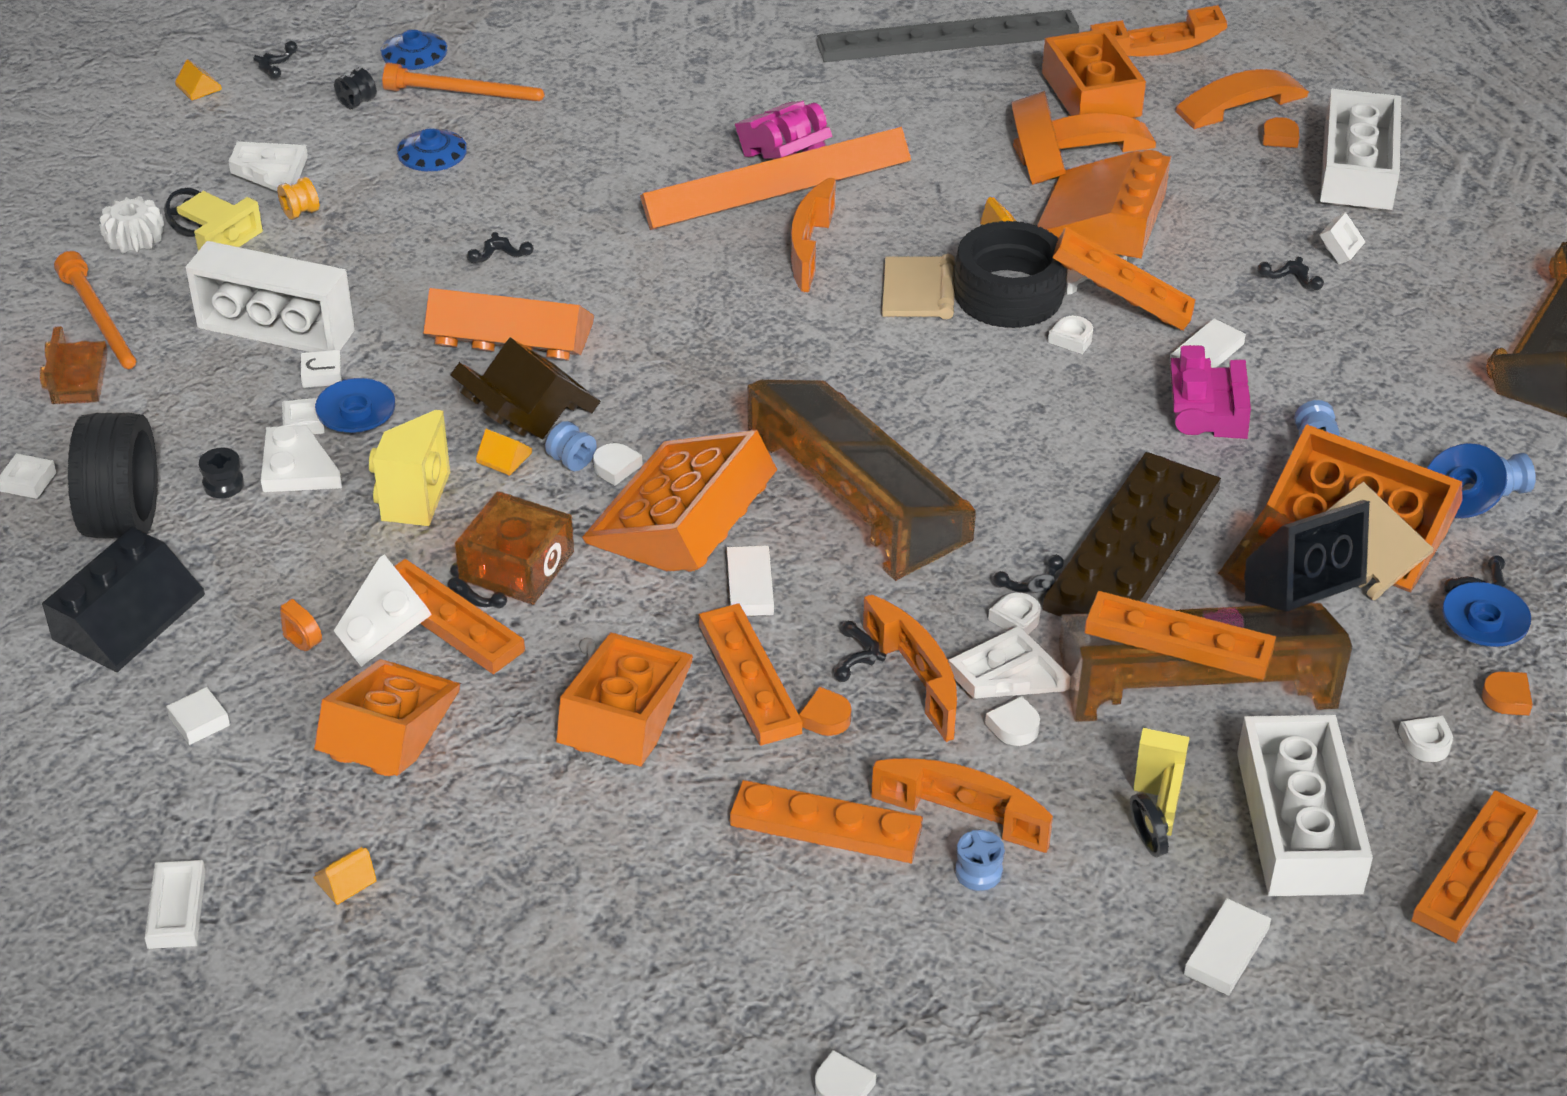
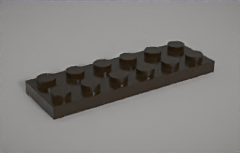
(1135, 535)

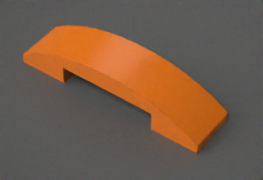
(1199, 27)
(1208, 103)
(1098, 129)
(1038, 137)
(813, 211)
(901, 632)
(909, 780)

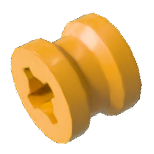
(298, 197)

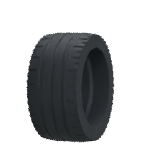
(1003, 299)
(112, 474)

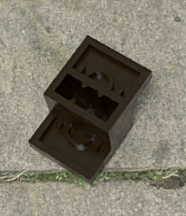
(523, 390)

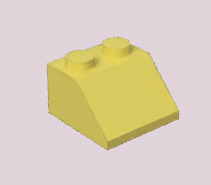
(411, 469)

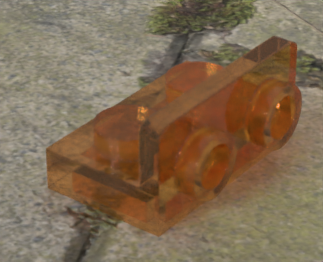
(73, 369)

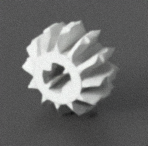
(131, 224)

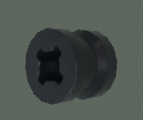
(355, 88)
(221, 472)

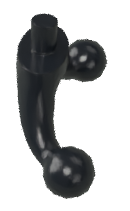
(267, 59)
(497, 243)
(1294, 267)
(1496, 565)
(1036, 584)
(461, 587)
(849, 629)

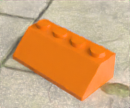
(493, 319)

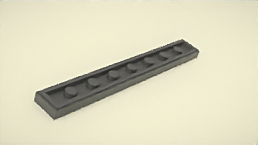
(945, 35)

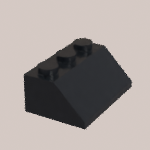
(1310, 559)
(121, 600)

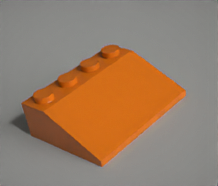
(1111, 201)
(1330, 467)
(684, 500)

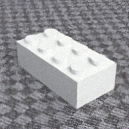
(1361, 149)
(270, 298)
(1303, 806)

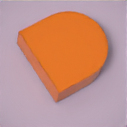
(1281, 133)
(299, 626)
(1508, 693)
(826, 713)

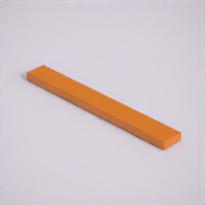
(774, 178)

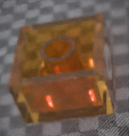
(515, 547)

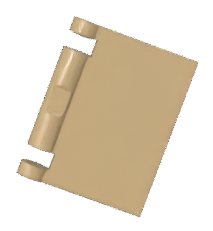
(919, 287)
(1392, 543)

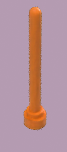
(397, 77)
(73, 270)

